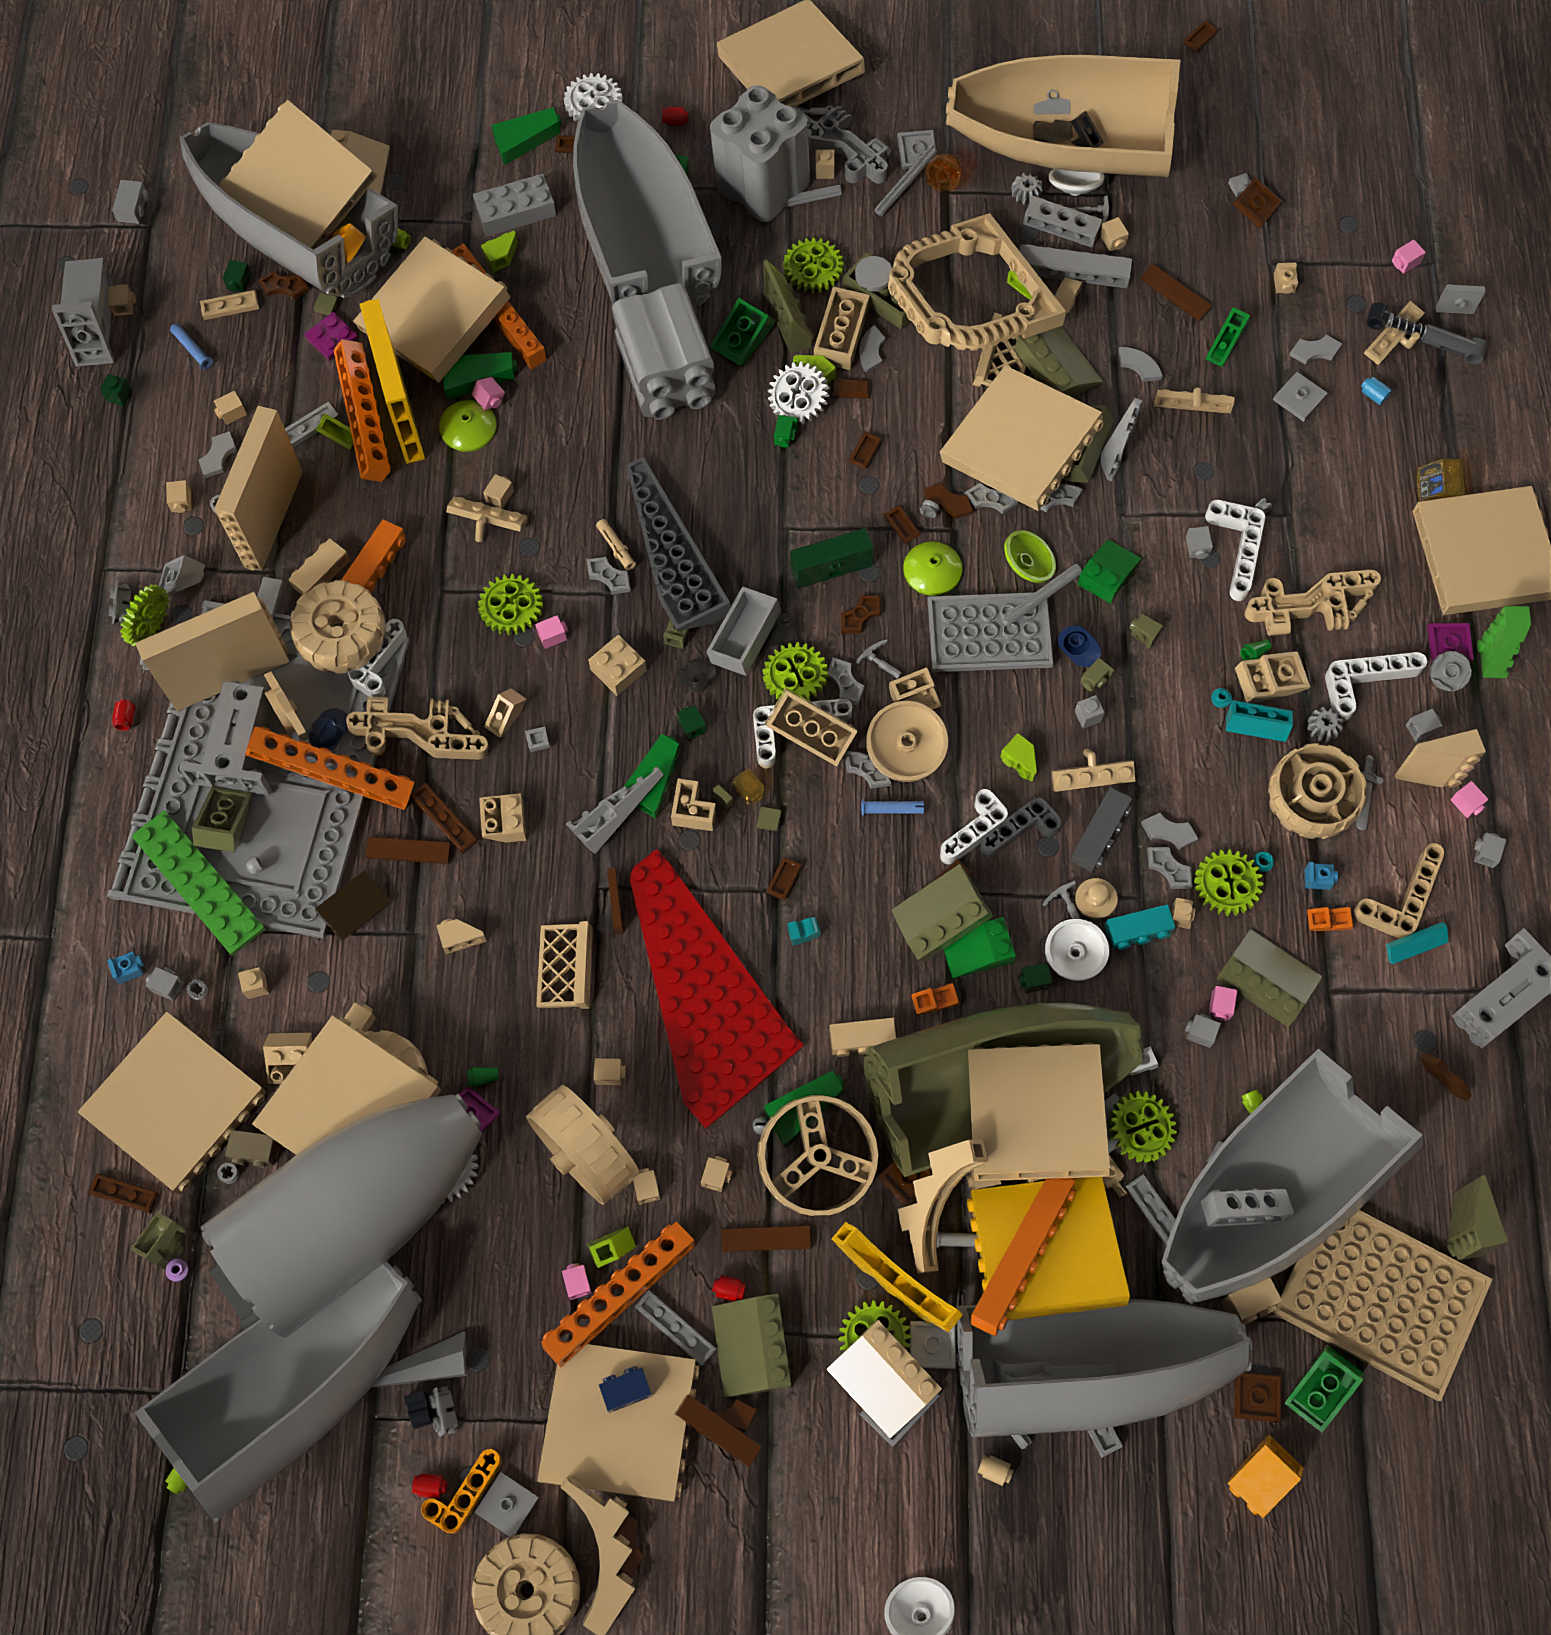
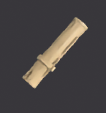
(620, 550)

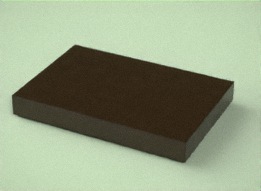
(352, 905)

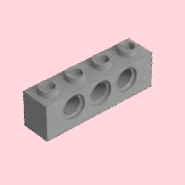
(1062, 221)
(1246, 1207)

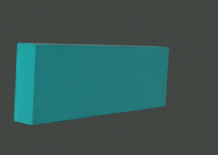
(1417, 943)

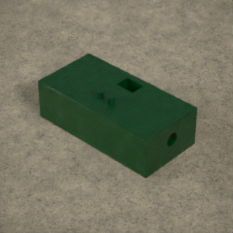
(831, 558)

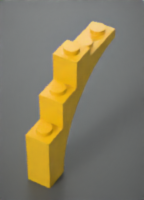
(894, 1280)

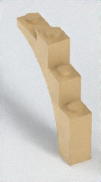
(932, 1192)
(612, 1588)

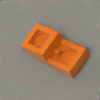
(1330, 919)
(935, 999)

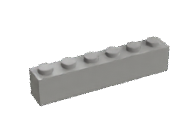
(1080, 266)

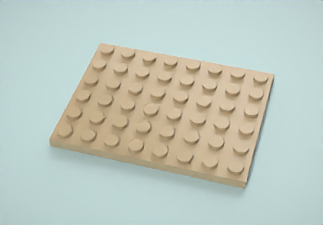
(1386, 1302)

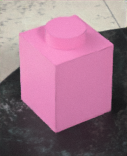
(1408, 256)
(488, 393)
(551, 631)
(1470, 800)
(1222, 1003)
(576, 1281)

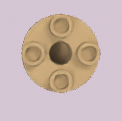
(1096, 898)

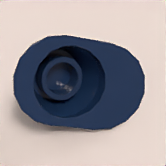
(1079, 645)
(328, 729)

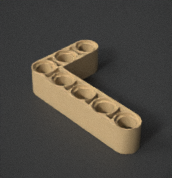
(1411, 898)

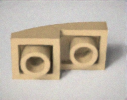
(1067, 293)

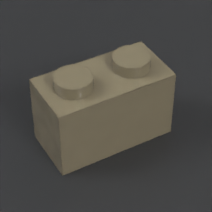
(251, 1148)

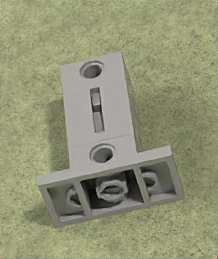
(85, 311)
(224, 758)
(1510, 993)

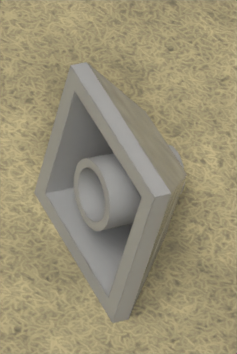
(181, 574)

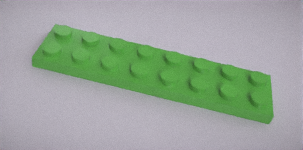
(198, 883)

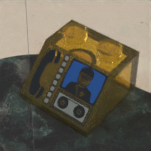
(1440, 479)

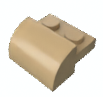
(916, 688)

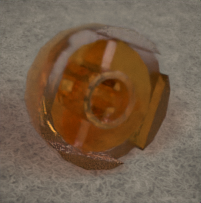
(944, 172)

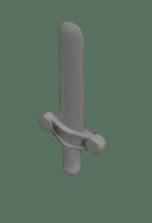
(1362, 820)

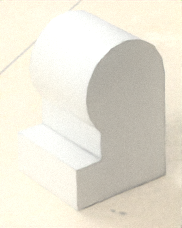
(1149, 1062)

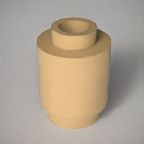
(995, 1470)

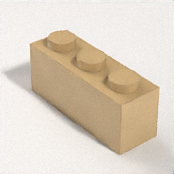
(319, 567)
(858, 1036)

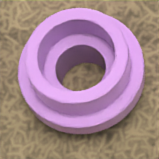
(181, 1274)

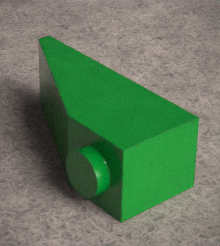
(1228, 337)

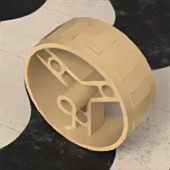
(582, 1144)
(863, 1170)

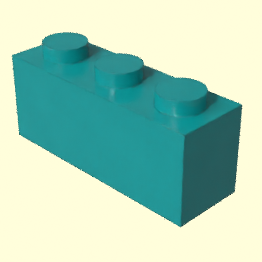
(1259, 721)
(1139, 927)

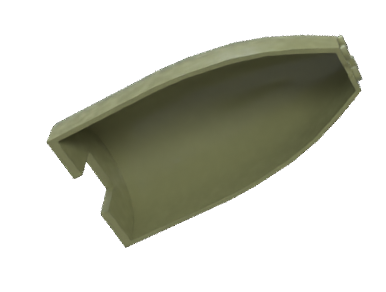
(924, 1081)

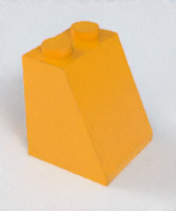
(1265, 1476)

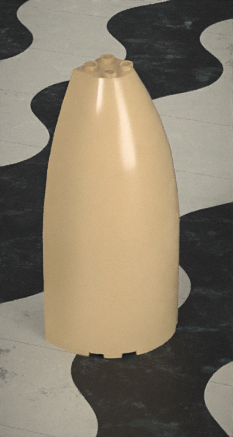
(1124, 96)

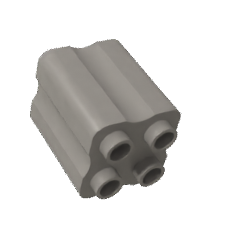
(760, 153)
(664, 351)

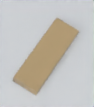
(229, 305)

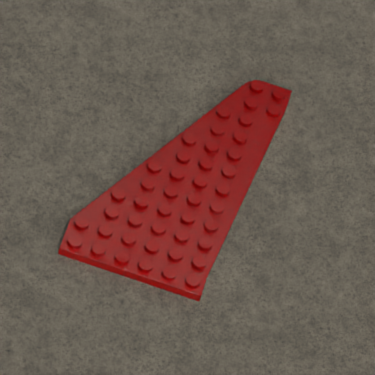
(713, 1011)

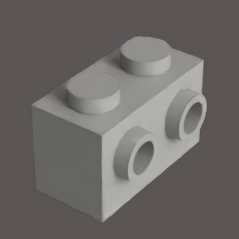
(130, 201)

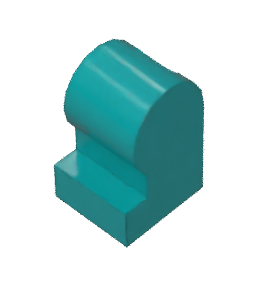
(803, 930)

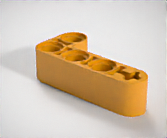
(352, 240)
(466, 1488)

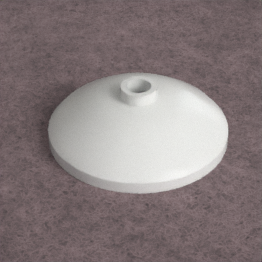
(1075, 182)
(1080, 937)
(919, 1599)

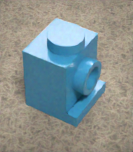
(1315, 880)
(128, 973)

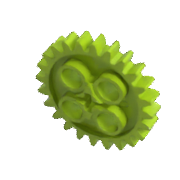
(809, 269)
(510, 604)
(145, 614)
(812, 665)
(1247, 880)
(1133, 1107)
(867, 1317)

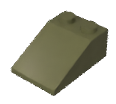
(221, 819)

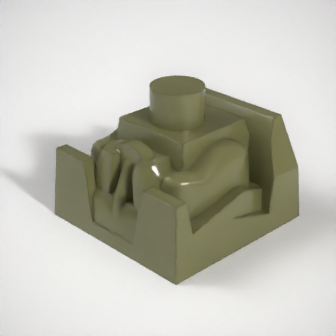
(159, 1241)

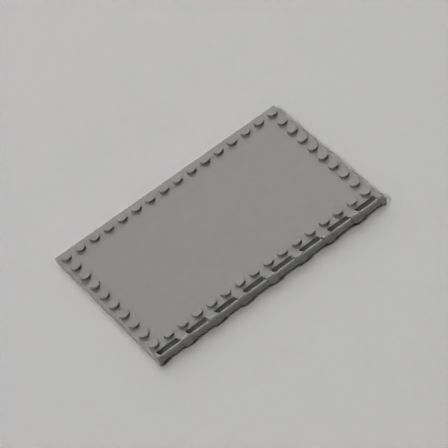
(296, 831)

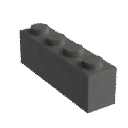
(1101, 829)

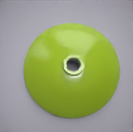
(470, 433)
(1029, 556)
(932, 578)

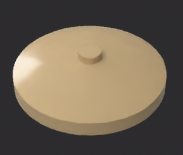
(907, 741)

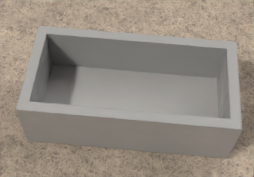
(514, 204)
(744, 631)

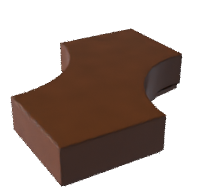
(277, 284)
(955, 504)
(854, 619)
(1438, 1069)
(738, 1415)
(628, 1530)

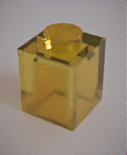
(748, 786)

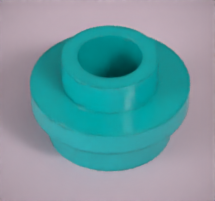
(1221, 703)
(1267, 858)

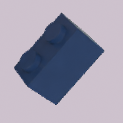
(625, 1389)

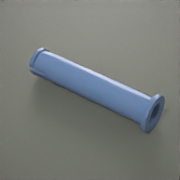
(204, 361)
(891, 807)

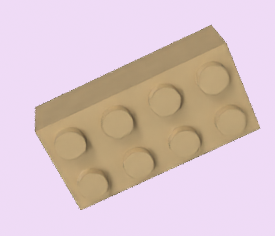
(842, 327)
(811, 727)

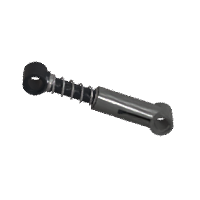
(1471, 349)

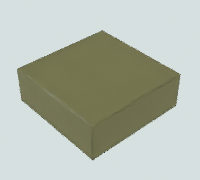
(325, 304)
(723, 797)
(768, 819)

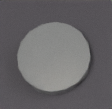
(873, 273)
(1450, 671)

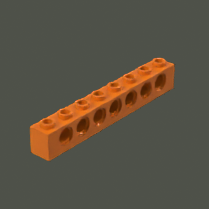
(511, 323)
(361, 411)
(318, 770)
(562, 1351)

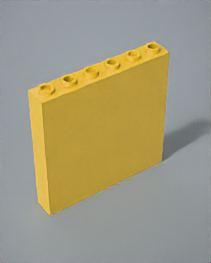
(392, 381)
(1081, 1261)

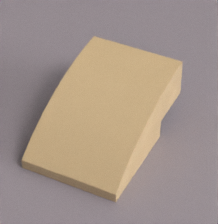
(1272, 677)

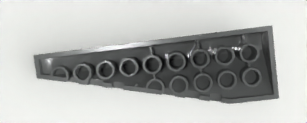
(679, 570)

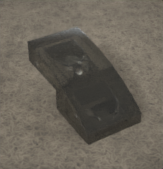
(1052, 132)

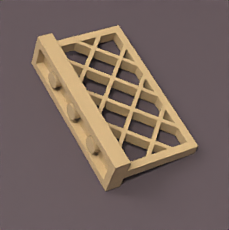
(988, 355)
(582, 965)

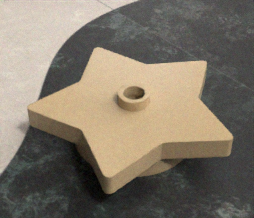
(283, 708)

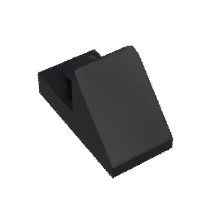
(1087, 132)

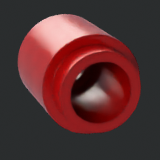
(675, 116)
(123, 714)
(729, 1288)
(429, 1485)

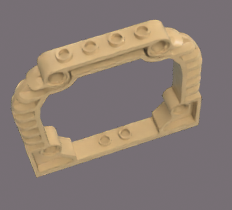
(966, 237)

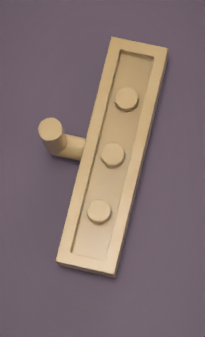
(1390, 337)
(1194, 401)
(486, 514)
(1093, 774)

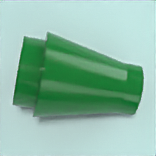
(1255, 650)
(481, 1075)

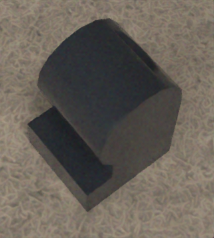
(418, 1409)

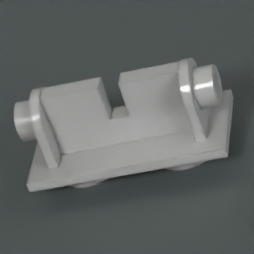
(119, 594)
(443, 1420)

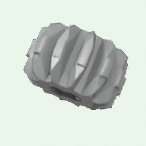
(1026, 187)
(1322, 717)

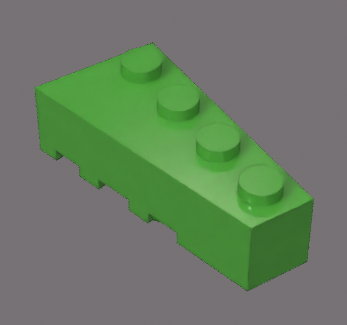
(1503, 640)

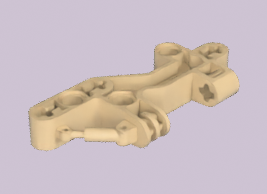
(1278, 608)
(421, 732)

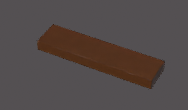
(1176, 292)
(444, 818)
(408, 850)
(766, 1239)
(718, 1430)

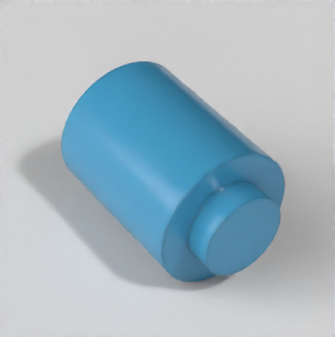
(1376, 390)

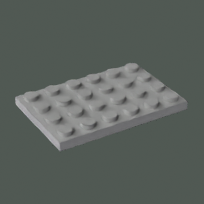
(972, 637)

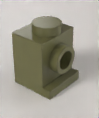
(1145, 630)
(675, 638)
(1097, 675)

